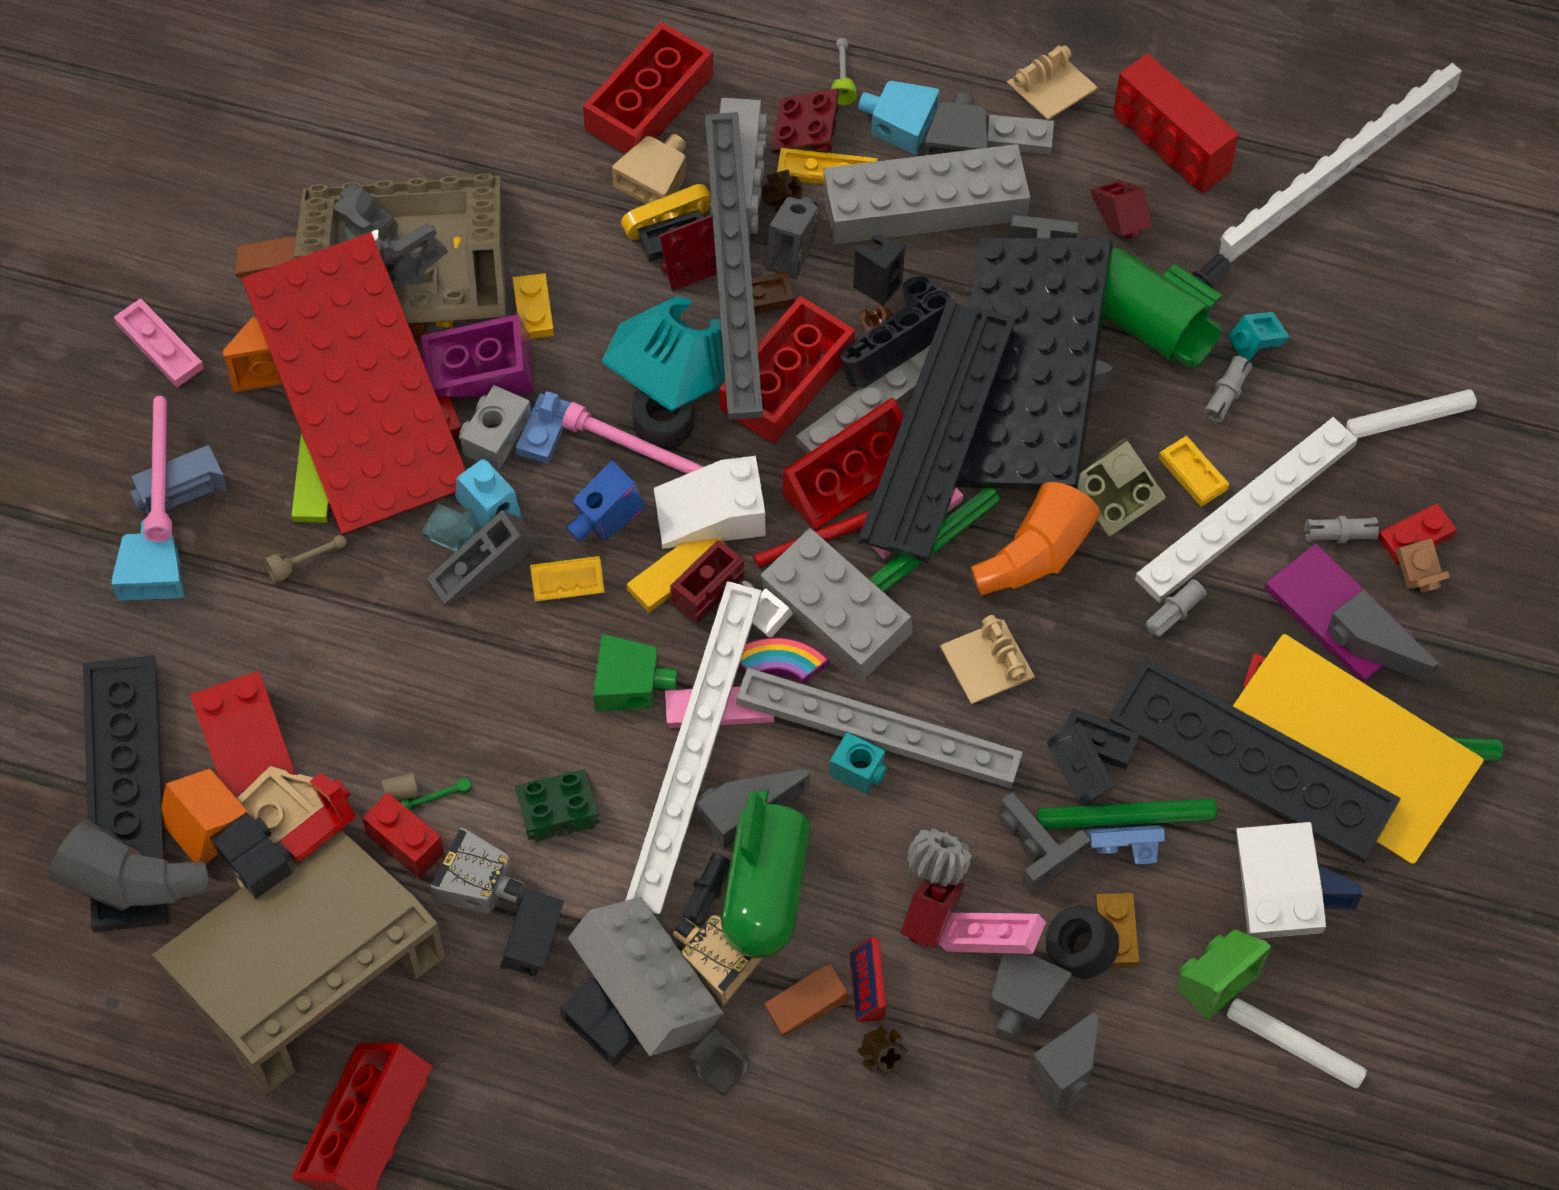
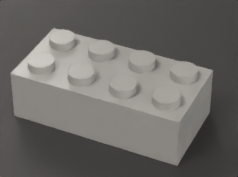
(753, 146)
(837, 603)
(645, 975)

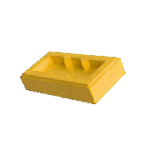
(1193, 471)
(567, 578)

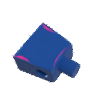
(606, 504)

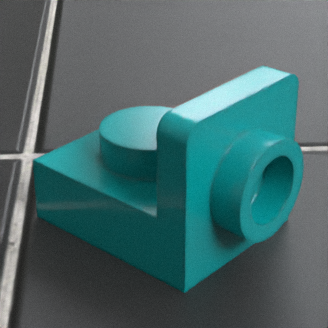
(1257, 332)

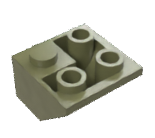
(1119, 486)

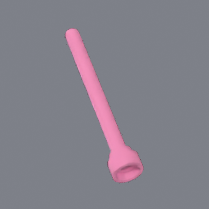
(578, 418)
(158, 524)

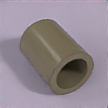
(401, 786)

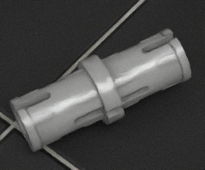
(1227, 389)
(1341, 529)

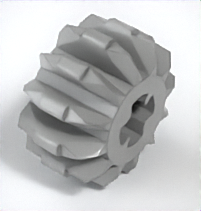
(938, 857)

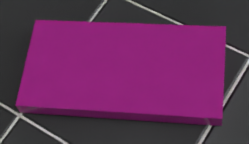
(1311, 592)

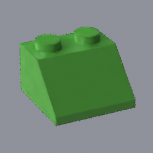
(1223, 971)

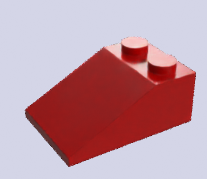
(241, 731)

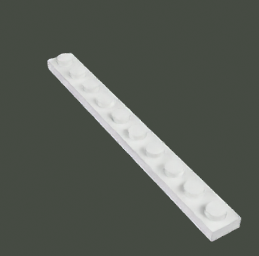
(1332, 168)
(694, 746)

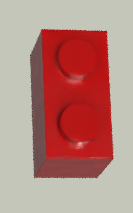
(403, 835)

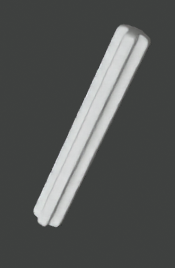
(1412, 413)
(1296, 1043)

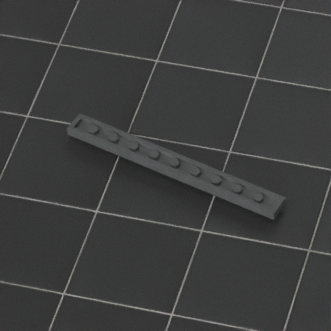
(733, 267)

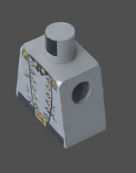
(475, 875)

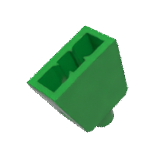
(629, 675)

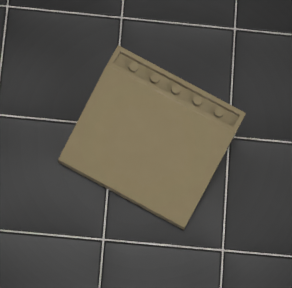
(461, 283)
(297, 952)

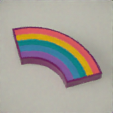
(783, 657)

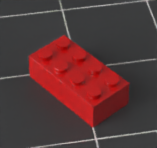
(648, 89)
(1175, 123)
(794, 365)

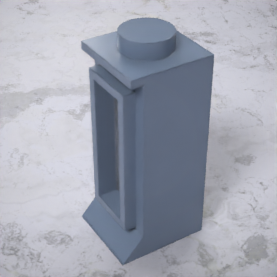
(186, 480)

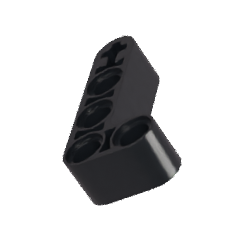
(898, 336)

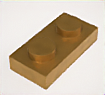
(1120, 911)

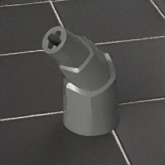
(120, 875)

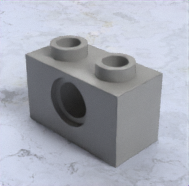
(495, 444)

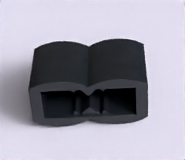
(252, 854)
(598, 1022)

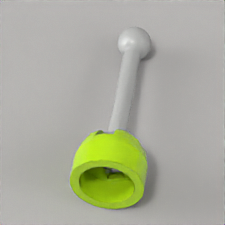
(844, 82)

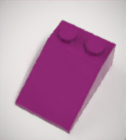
(480, 355)

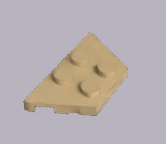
(280, 801)

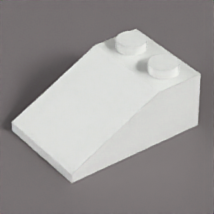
(712, 504)
(1280, 880)

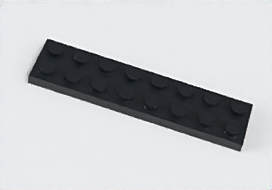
(1255, 760)
(125, 770)

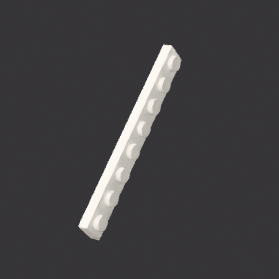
(1245, 510)

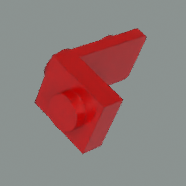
(325, 822)

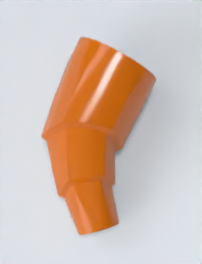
(1043, 542)

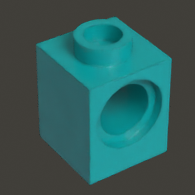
(853, 750)

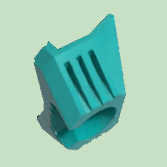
(666, 356)

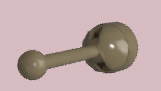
(281, 566)

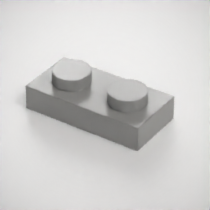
(1028, 133)

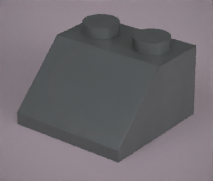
(1064, 1066)

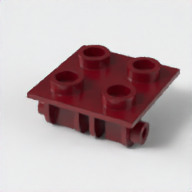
(806, 121)
(689, 253)

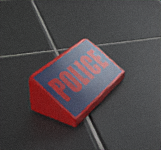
(868, 981)

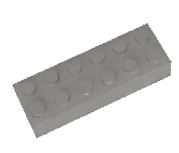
(925, 194)

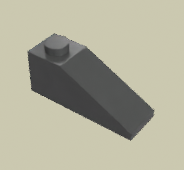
(484, 557)
(1375, 636)
(721, 807)

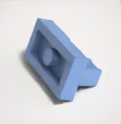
(543, 428)
(1142, 841)

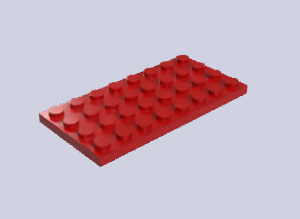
(355, 382)

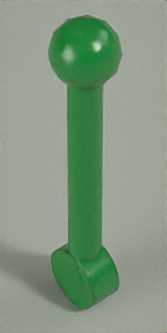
(463, 786)

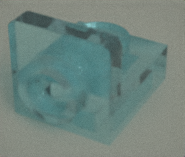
(450, 527)

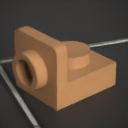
(1421, 566)

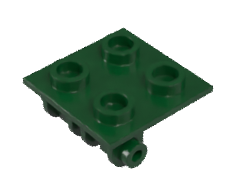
(556, 803)

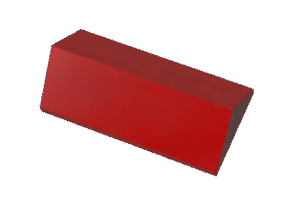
(843, 466)

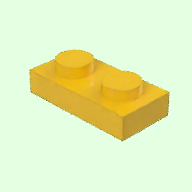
(534, 304)

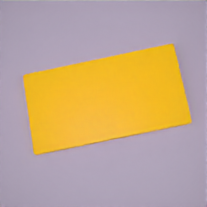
(1367, 735)

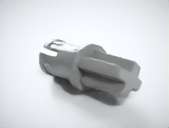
(1175, 608)

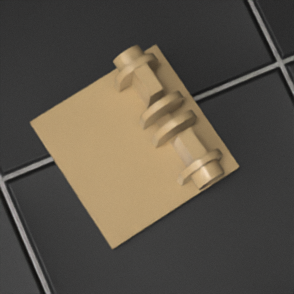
(1052, 83)
(987, 660)

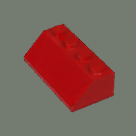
(363, 1118)

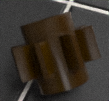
(779, 187)
(882, 1050)

